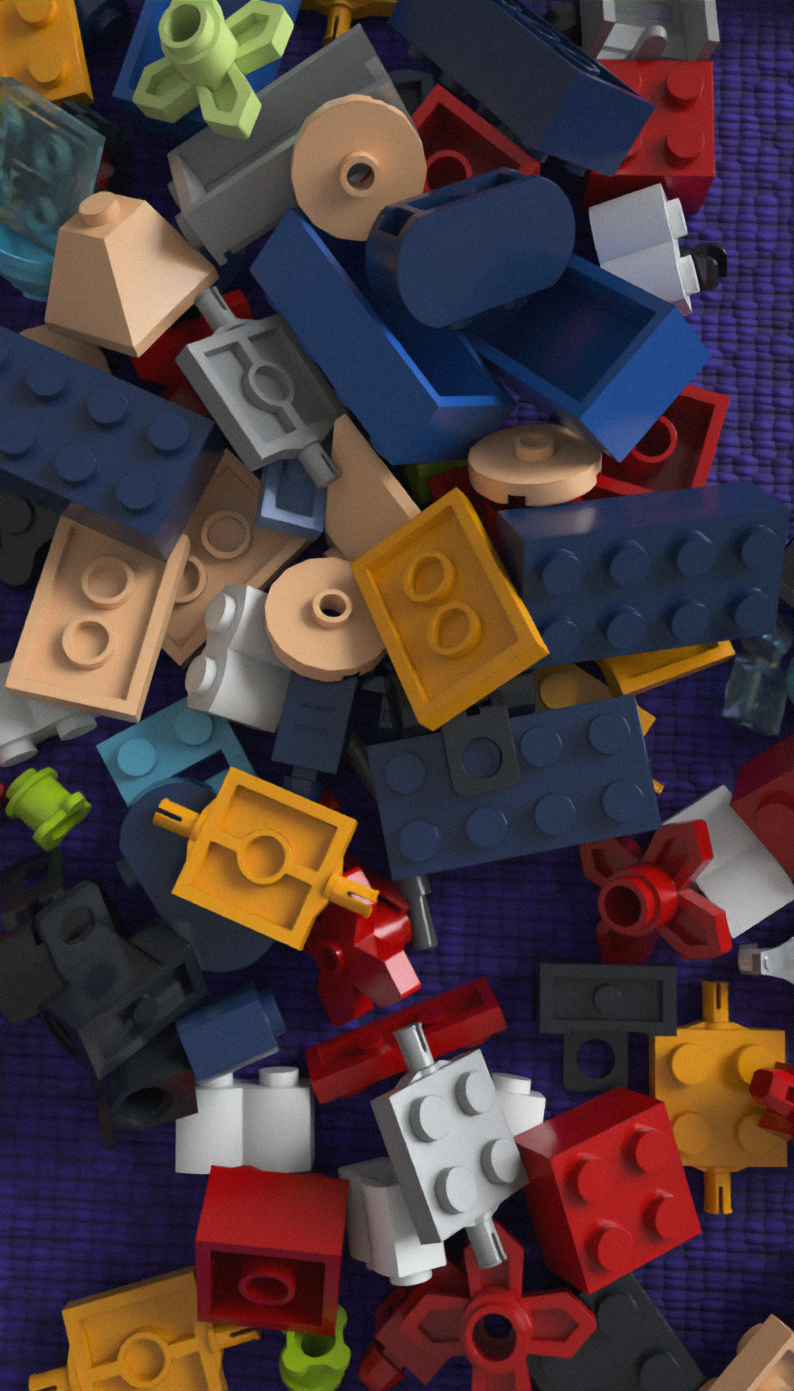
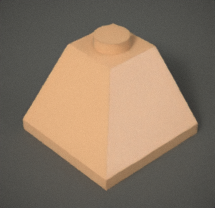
(122, 275)
(365, 500)

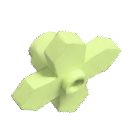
(209, 63)

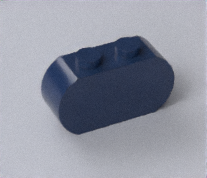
(470, 247)
(153, 865)

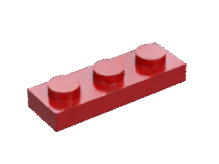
(371, 1052)

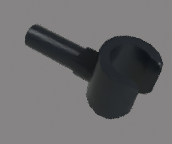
(709, 263)

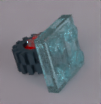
(53, 161)

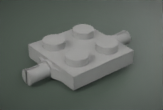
(262, 389)
(449, 1145)

